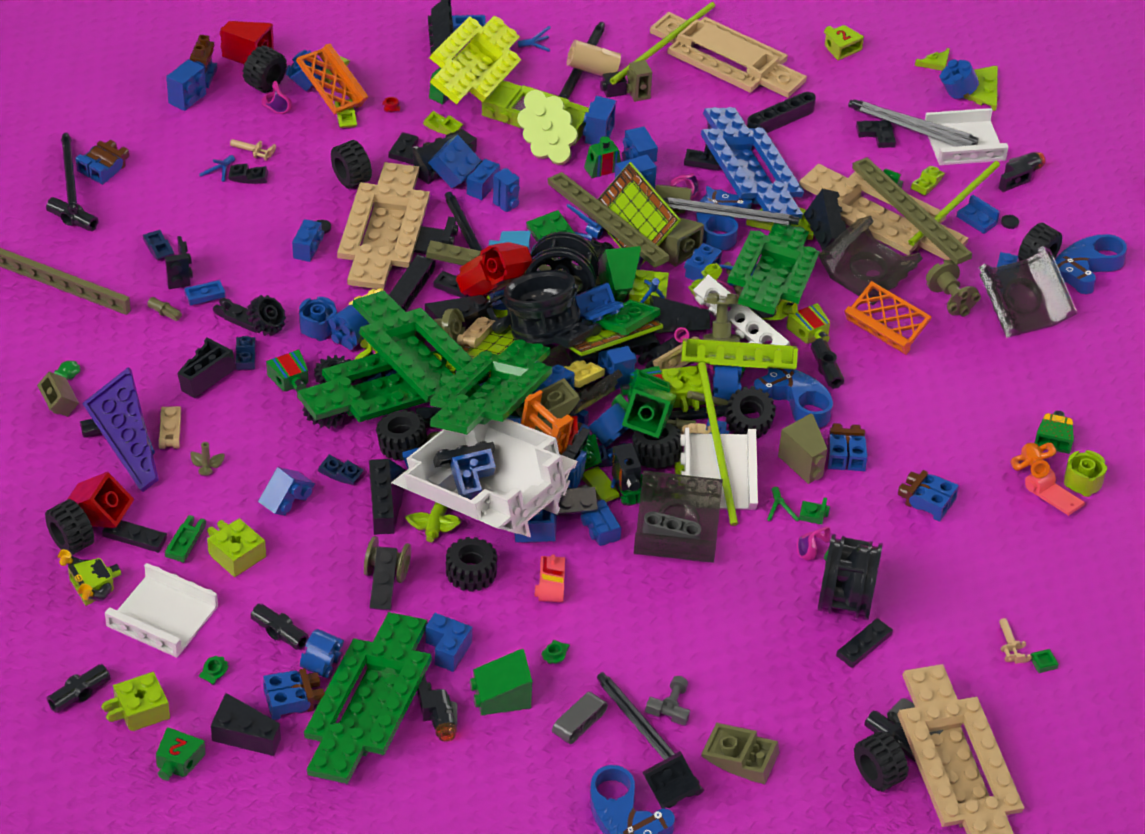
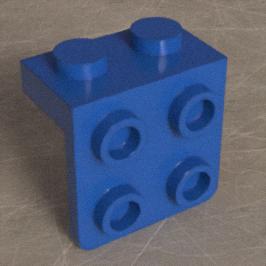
(597, 302)

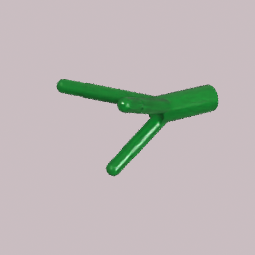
(779, 500)

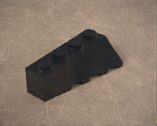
(440, 24)
(424, 154)
(385, 496)

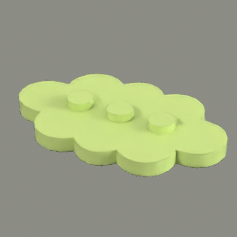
(547, 127)

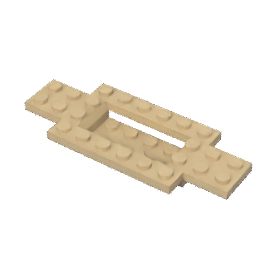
(762, 61)
(887, 225)
(391, 229)
(947, 759)

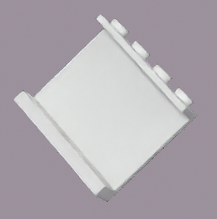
(973, 122)
(740, 458)
(163, 611)

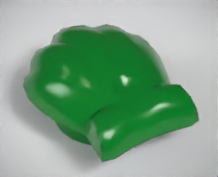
(68, 369)
(555, 652)
(214, 669)

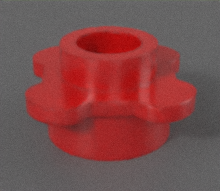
(391, 104)

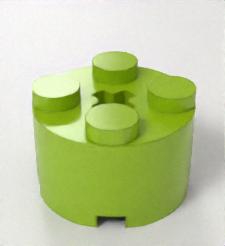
(1085, 472)

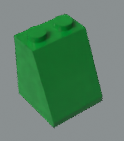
(619, 270)
(649, 410)
(503, 684)

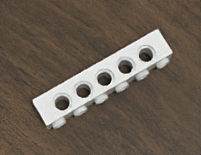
(751, 322)

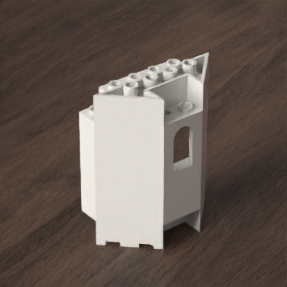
(526, 477)

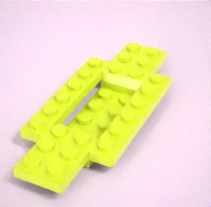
(480, 64)

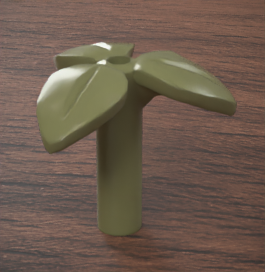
(205, 461)

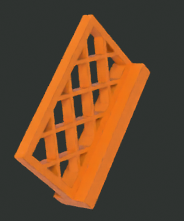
(340, 74)
(881, 331)

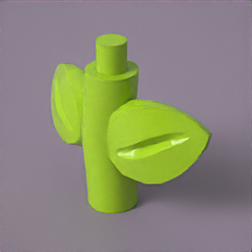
(433, 522)

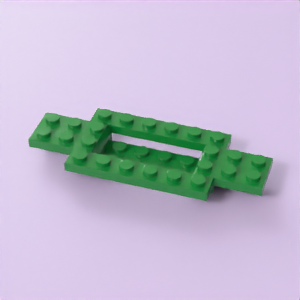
(780, 270)
(394, 338)
(513, 377)
(364, 399)
(378, 702)

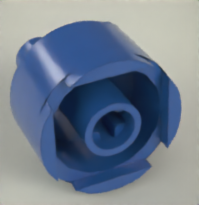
(297, 75)
(959, 78)
(315, 316)
(346, 327)
(726, 381)
(609, 425)
(321, 653)

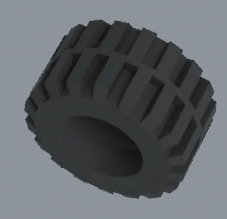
(264, 68)
(351, 164)
(1037, 237)
(750, 398)
(401, 433)
(659, 451)
(69, 526)
(475, 552)
(881, 761)

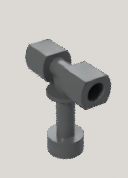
(669, 705)

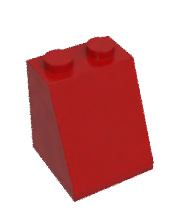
(241, 38)
(102, 500)

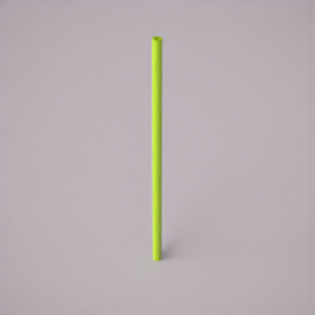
(664, 41)

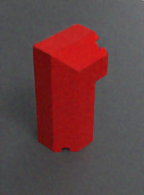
(493, 269)

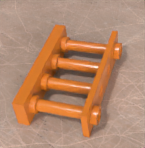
(561, 426)

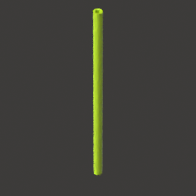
(919, 235)
(718, 443)

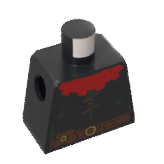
(629, 474)

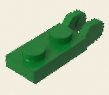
(185, 539)

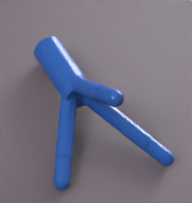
(528, 42)
(221, 164)
(653, 287)

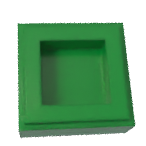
(1044, 661)

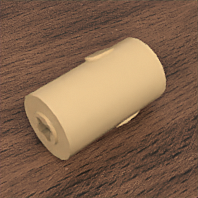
(592, 58)

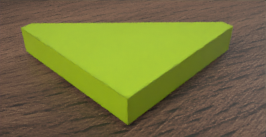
(934, 61)

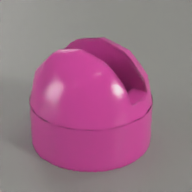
(678, 331)

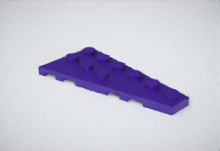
(121, 421)

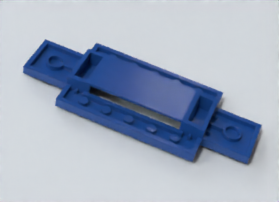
(731, 146)

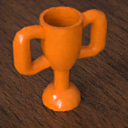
(1033, 456)

